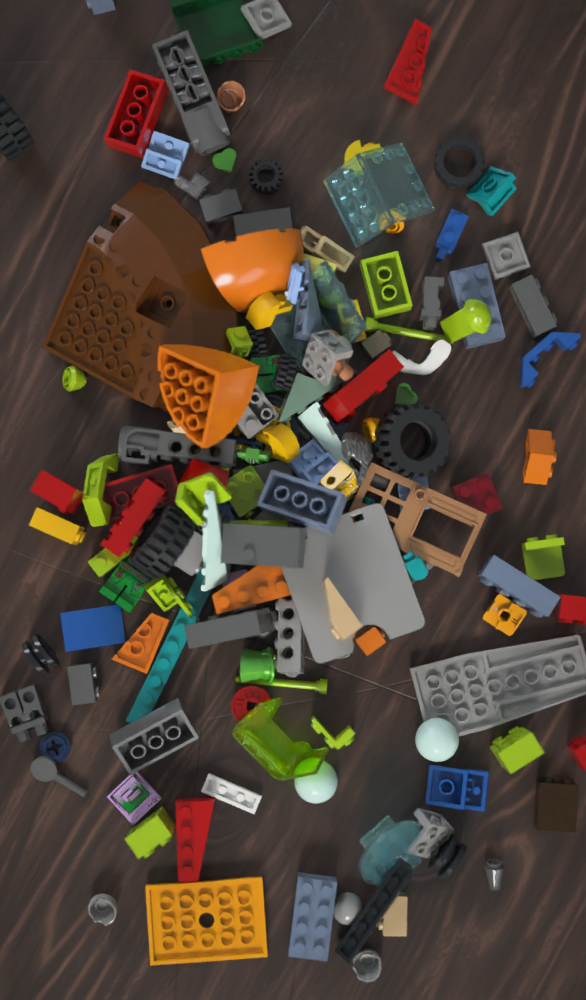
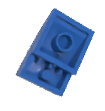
(92, 627)
(457, 787)

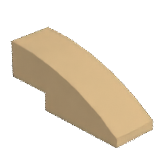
(325, 249)

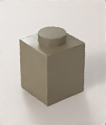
(376, 344)

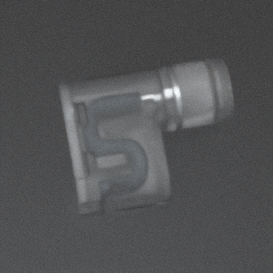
(194, 187)

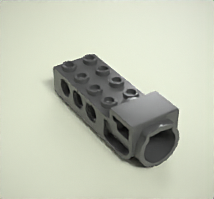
(192, 93)
(162, 445)

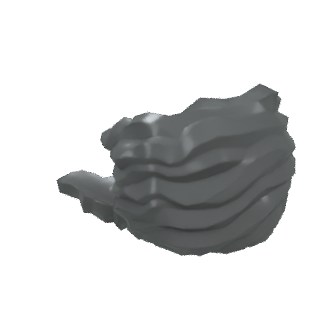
(360, 450)

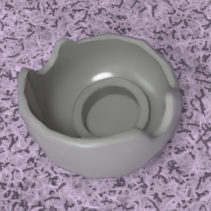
(103, 908)
(347, 908)
(367, 965)

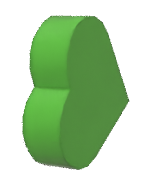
(225, 160)
(405, 395)

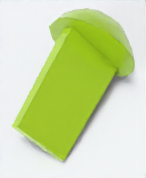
(472, 318)

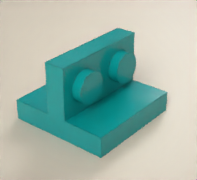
(492, 189)

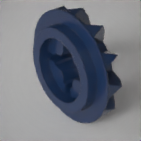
(59, 738)

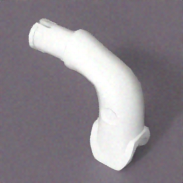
(438, 355)

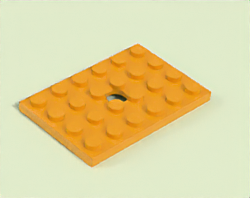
(175, 925)

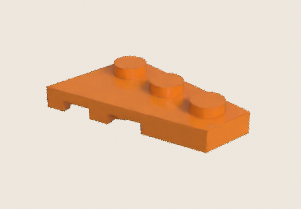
(143, 644)

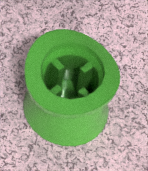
(257, 664)

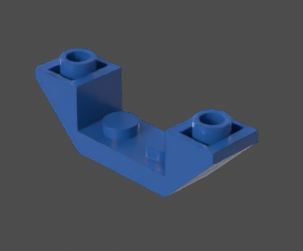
(562, 339)

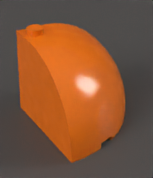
(253, 264)
(205, 390)

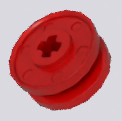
(248, 693)

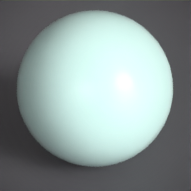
(437, 739)
(317, 787)

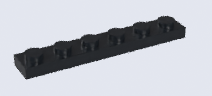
(375, 910)

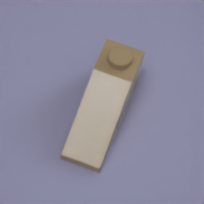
(340, 615)

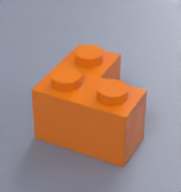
(539, 457)
(369, 638)

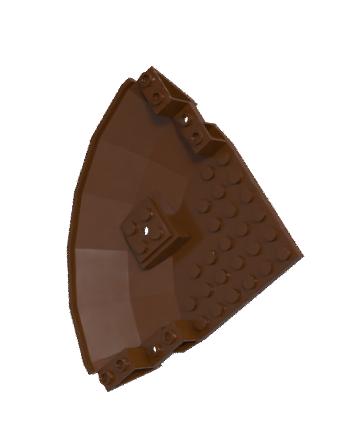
(121, 289)

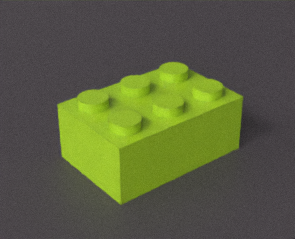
(386, 285)
(516, 749)
(150, 832)

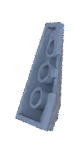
(307, 309)

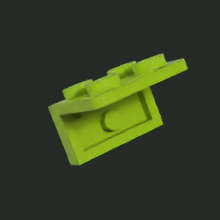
(245, 490)
(191, 495)
(543, 557)
(166, 594)
(345, 737)

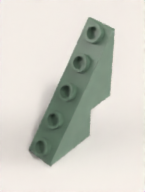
(303, 392)

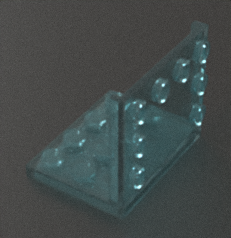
(377, 192)
(336, 313)

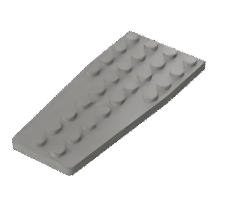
(501, 683)

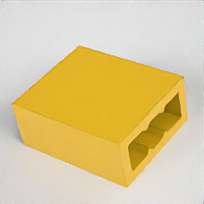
(57, 526)

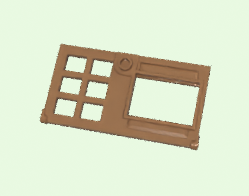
(411, 513)

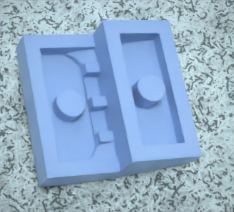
(165, 155)
(312, 462)

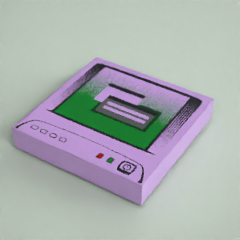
(134, 797)

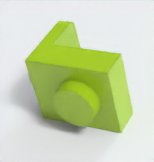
(239, 341)

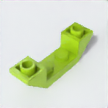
(95, 507)

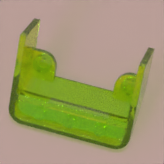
(273, 747)

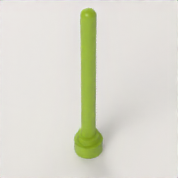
(372, 326)
(319, 686)

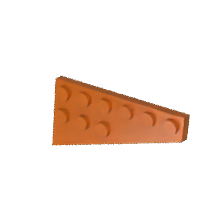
(252, 588)

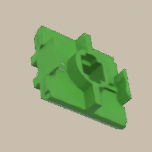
(251, 455)

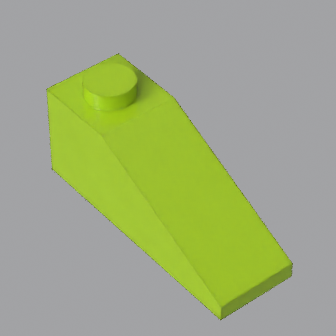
(106, 560)

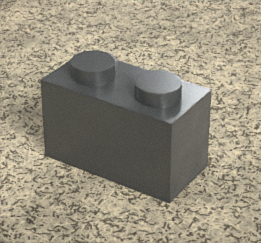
(220, 206)
(83, 684)

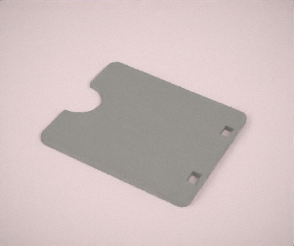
(366, 572)

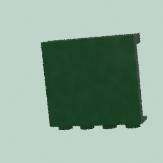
(216, 28)

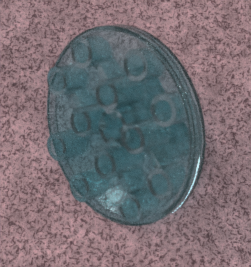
(384, 847)

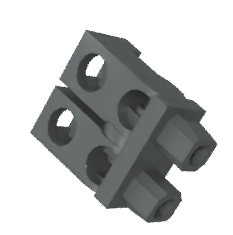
(430, 302)
(25, 710)

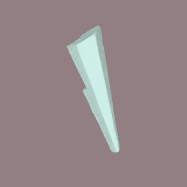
(320, 429)
(213, 570)

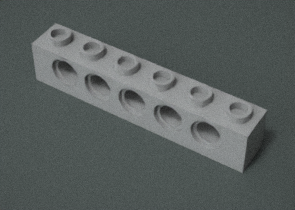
(294, 664)

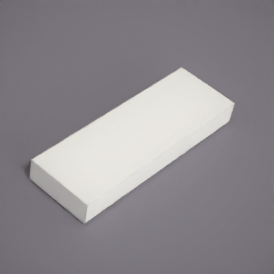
(231, 793)

